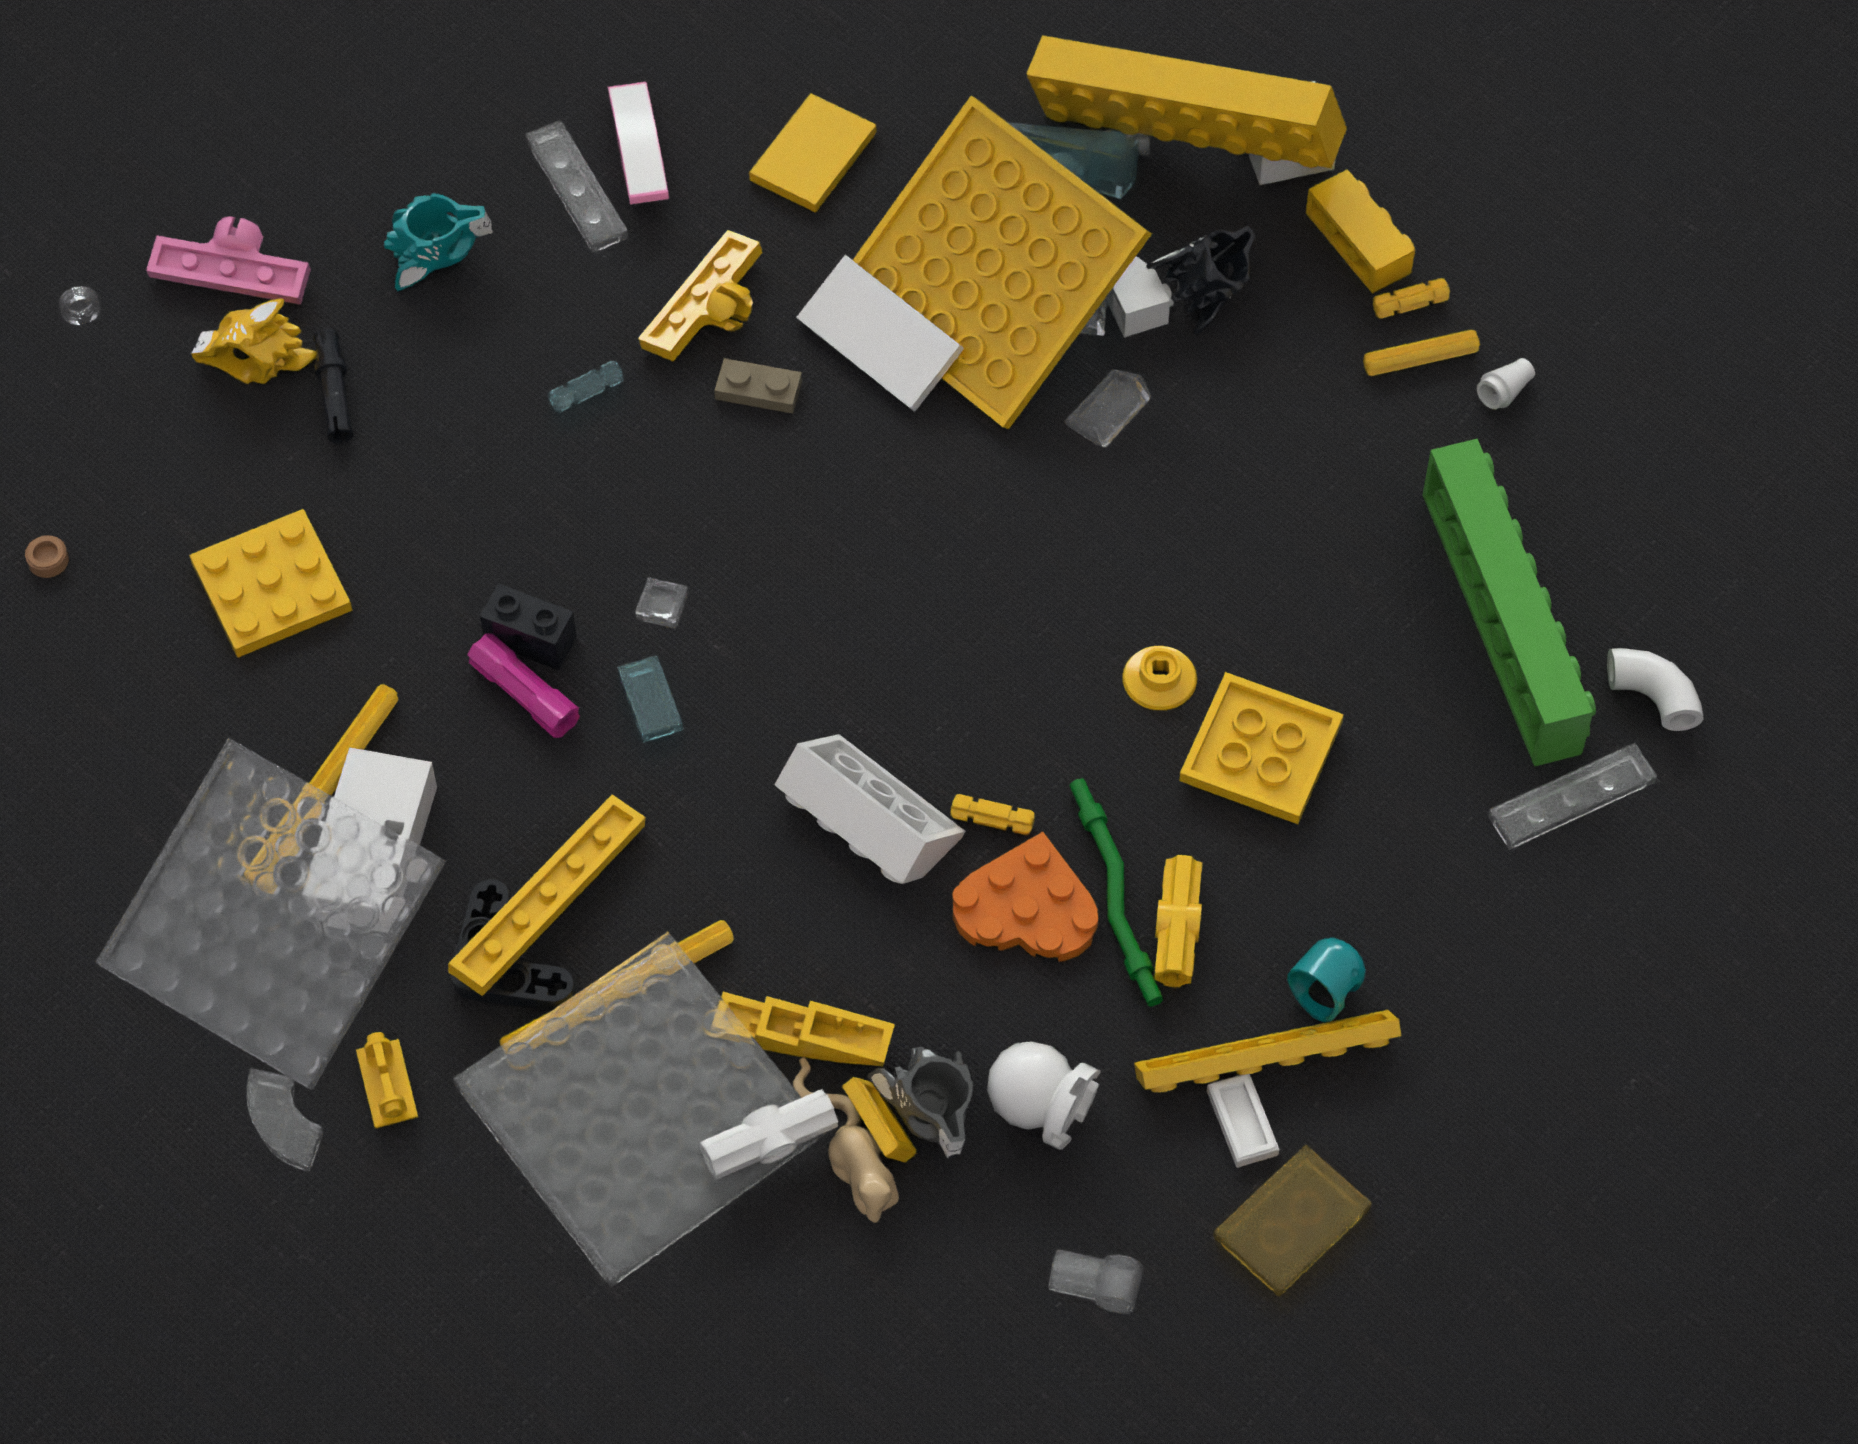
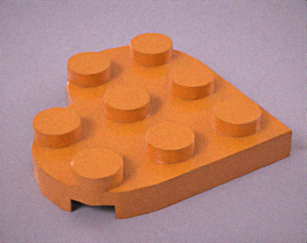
(1028, 902)

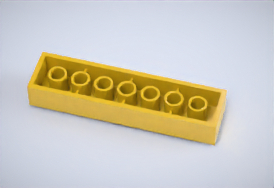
(1187, 102)

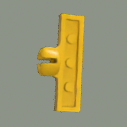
(705, 298)

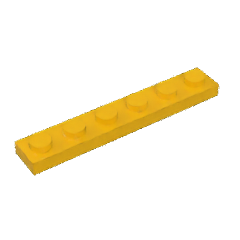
(546, 895)
(1283, 1047)

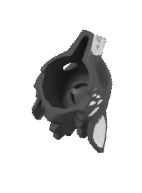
(930, 1097)

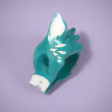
(430, 238)

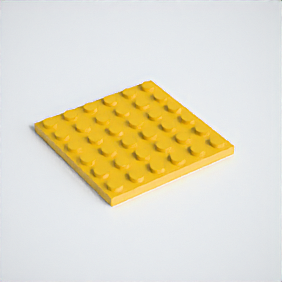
(1000, 256)

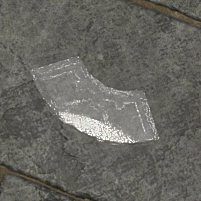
(278, 1120)

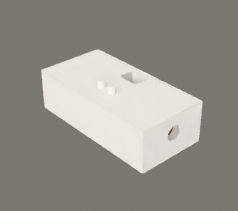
(389, 790)

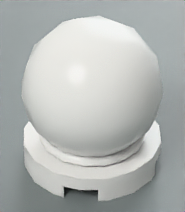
(1038, 1089)

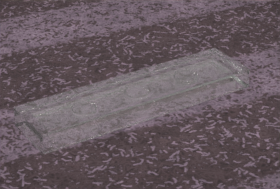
(576, 186)
(1572, 796)

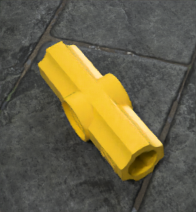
(1178, 921)

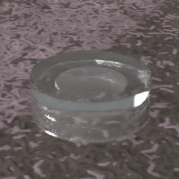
(79, 305)

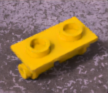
(386, 1081)

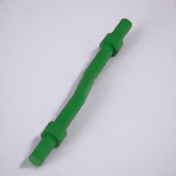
(1136, 962)

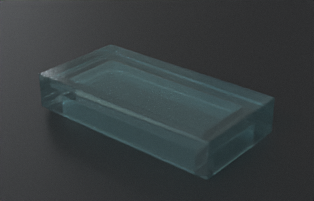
(650, 698)

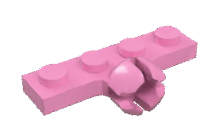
(230, 264)

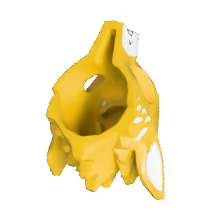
(262, 336)

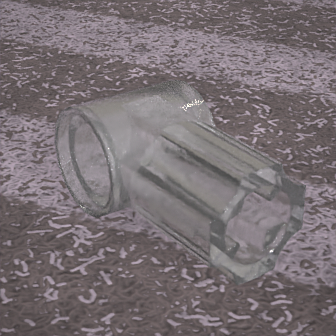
(1107, 1281)

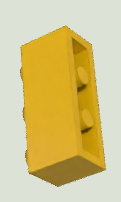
(1360, 231)

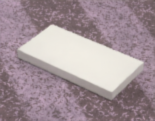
(880, 333)

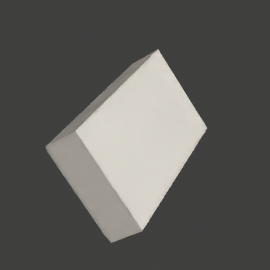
(1242, 1120)

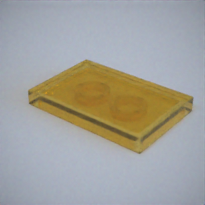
(1292, 1220)

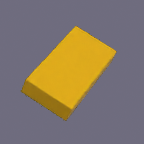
(880, 1119)

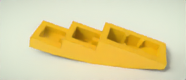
(813, 1030)

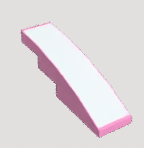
(638, 143)

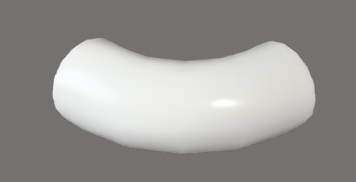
(1658, 680)

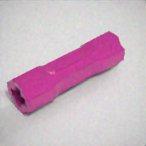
(545, 704)

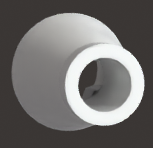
(1503, 384)

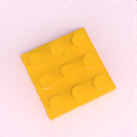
(270, 583)
(1261, 748)

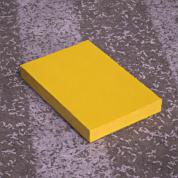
(813, 152)

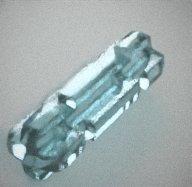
(585, 386)

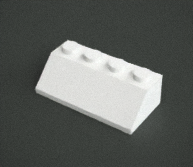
(867, 808)

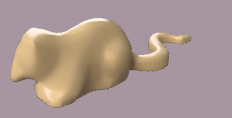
(856, 1156)

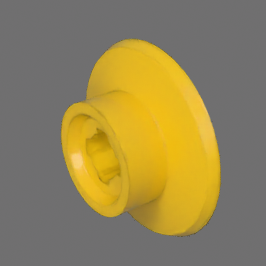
(1159, 691)

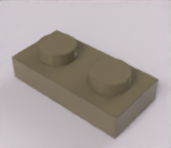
(758, 385)

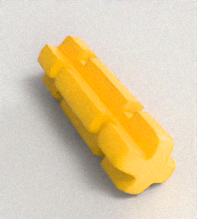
(1411, 298)
(992, 814)

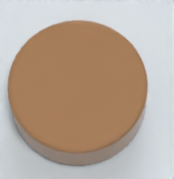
(46, 556)

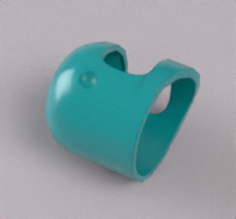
(1335, 967)

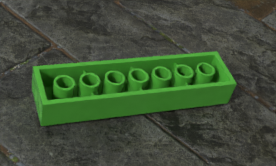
(1508, 602)

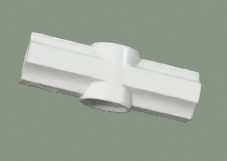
(769, 1134)

